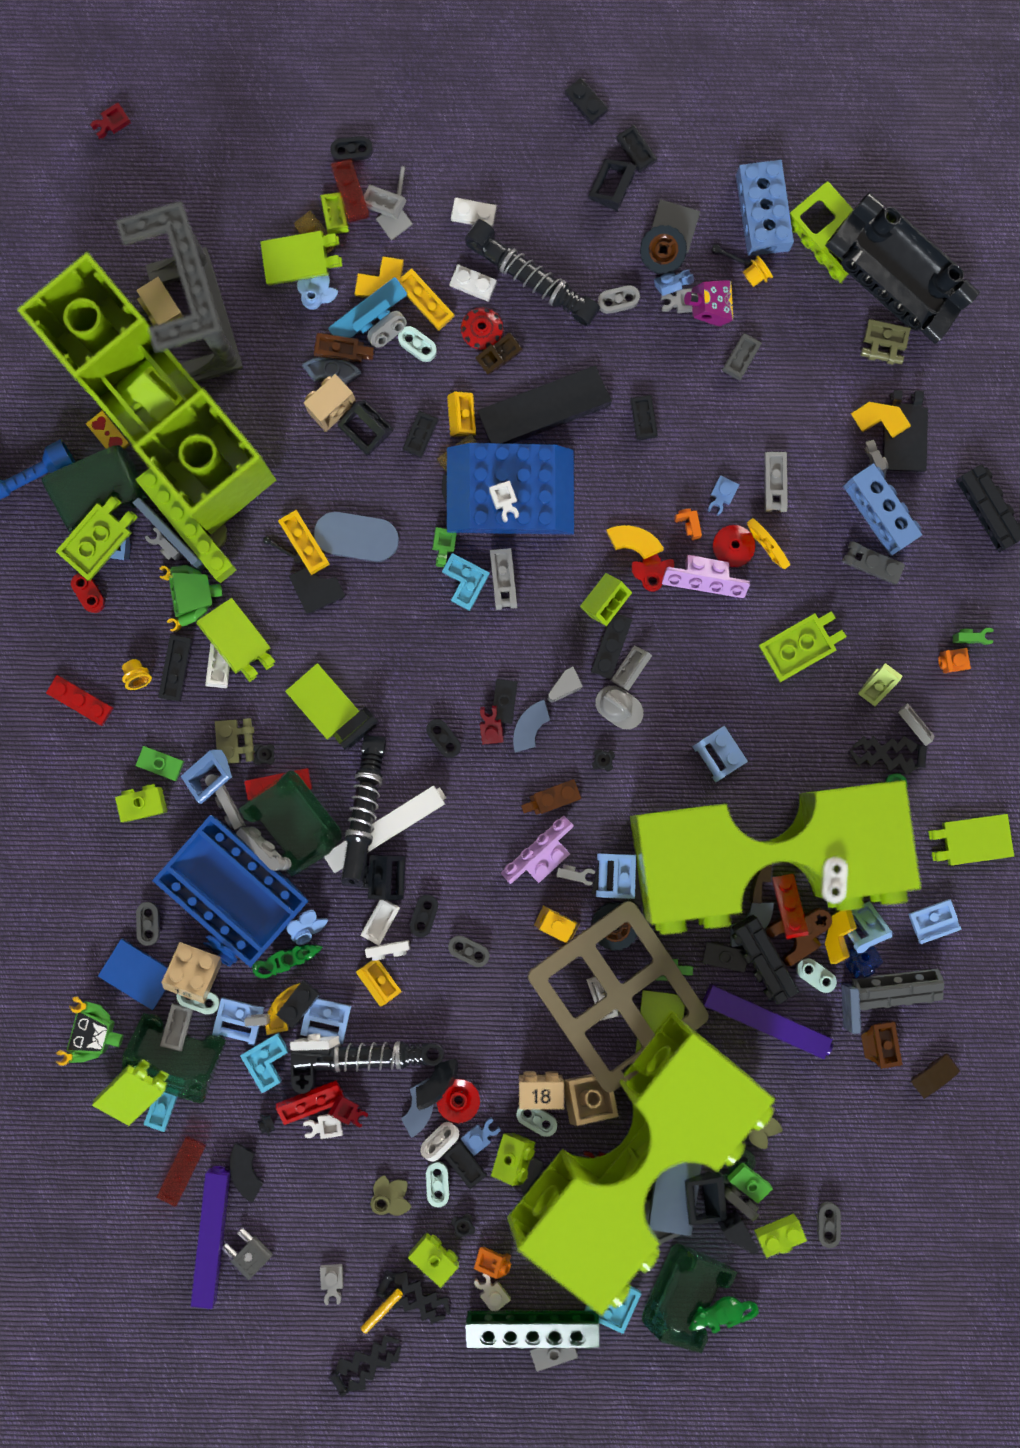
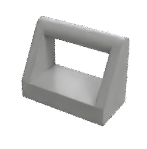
(566, 685)

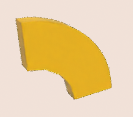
(636, 539)
(768, 544)
(276, 1024)

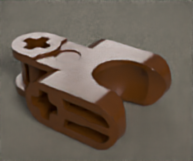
(806, 944)

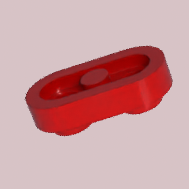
(87, 592)

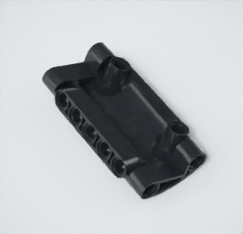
(901, 268)

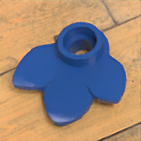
(224, 952)

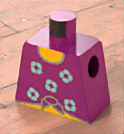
(711, 302)

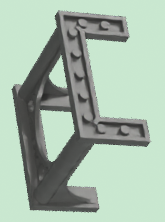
(201, 287)

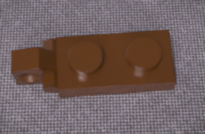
(341, 348)
(552, 798)

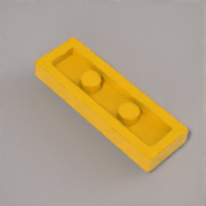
(426, 299)
(303, 542)

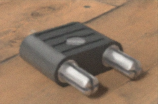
(250, 1257)

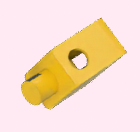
(556, 924)

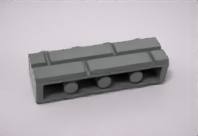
(899, 989)

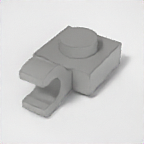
(168, 549)
(569, 872)

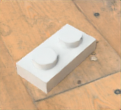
(469, 211)
(473, 283)
(397, 948)

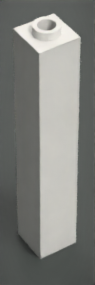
(393, 823)

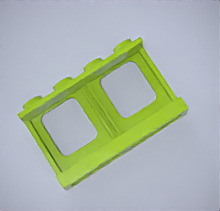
(817, 242)

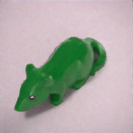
(284, 960)
(725, 1311)

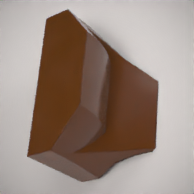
(882, 1045)

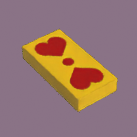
(106, 431)

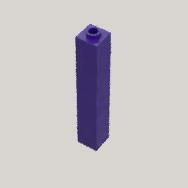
(767, 1021)
(210, 1237)

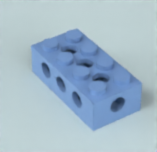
(774, 198)
(882, 509)

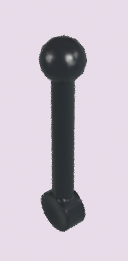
(716, 249)
(267, 540)

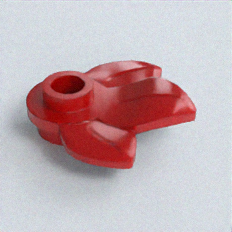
(651, 568)

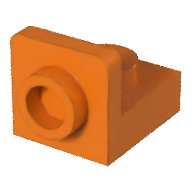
(692, 526)
(954, 660)
(492, 1263)

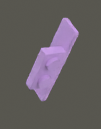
(706, 576)
(542, 855)

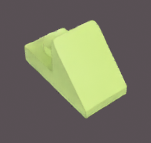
(880, 684)

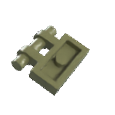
(885, 335)
(228, 739)

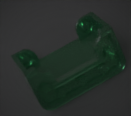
(93, 481)
(294, 820)
(188, 1070)
(683, 1286)

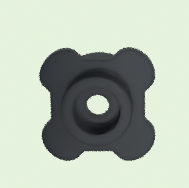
(268, 749)
(607, 765)
(266, 1124)
(461, 1232)

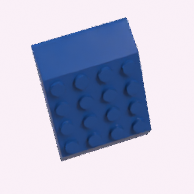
(538, 475)
(230, 890)

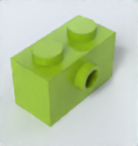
(154, 394)
(606, 599)
(141, 804)
(513, 1159)
(780, 1236)
(434, 1259)

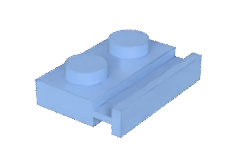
(934, 921)

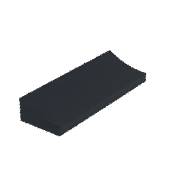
(545, 407)

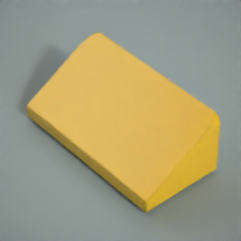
(461, 414)
(378, 982)

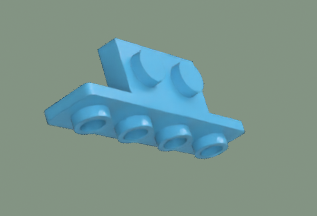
(368, 310)

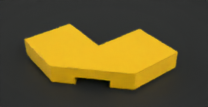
(368, 284)
(873, 413)
(836, 947)

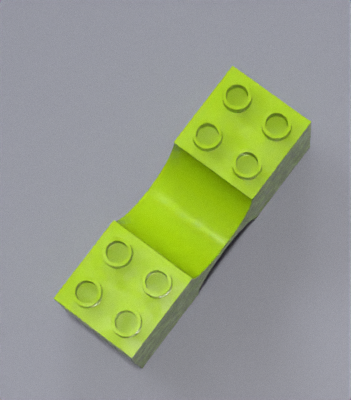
(106, 350)
(700, 862)
(588, 1213)

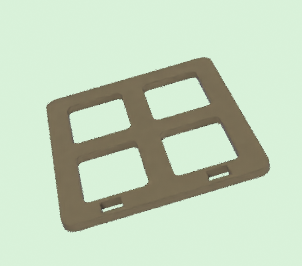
(618, 994)

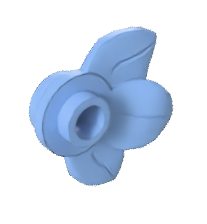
(318, 288)
(303, 928)

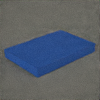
(135, 974)

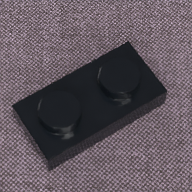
(586, 101)
(298, 1004)

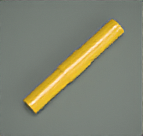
(381, 1311)

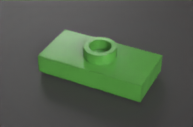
(160, 763)
(750, 1182)

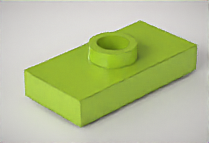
(334, 213)

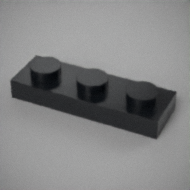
(611, 646)
(175, 668)

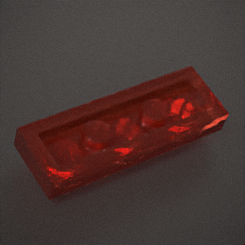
(350, 190)
(181, 1171)

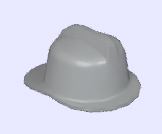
(619, 707)

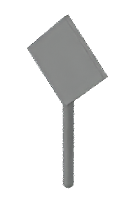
(392, 226)

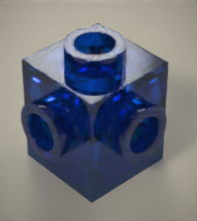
(863, 963)

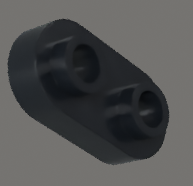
(351, 147)
(444, 738)
(424, 915)

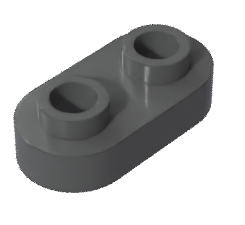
(146, 923)
(468, 952)
(748, 1208)
(829, 1224)

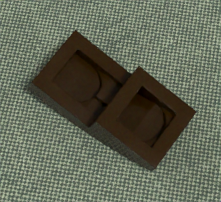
(499, 353)
(762, 875)
(935, 1076)

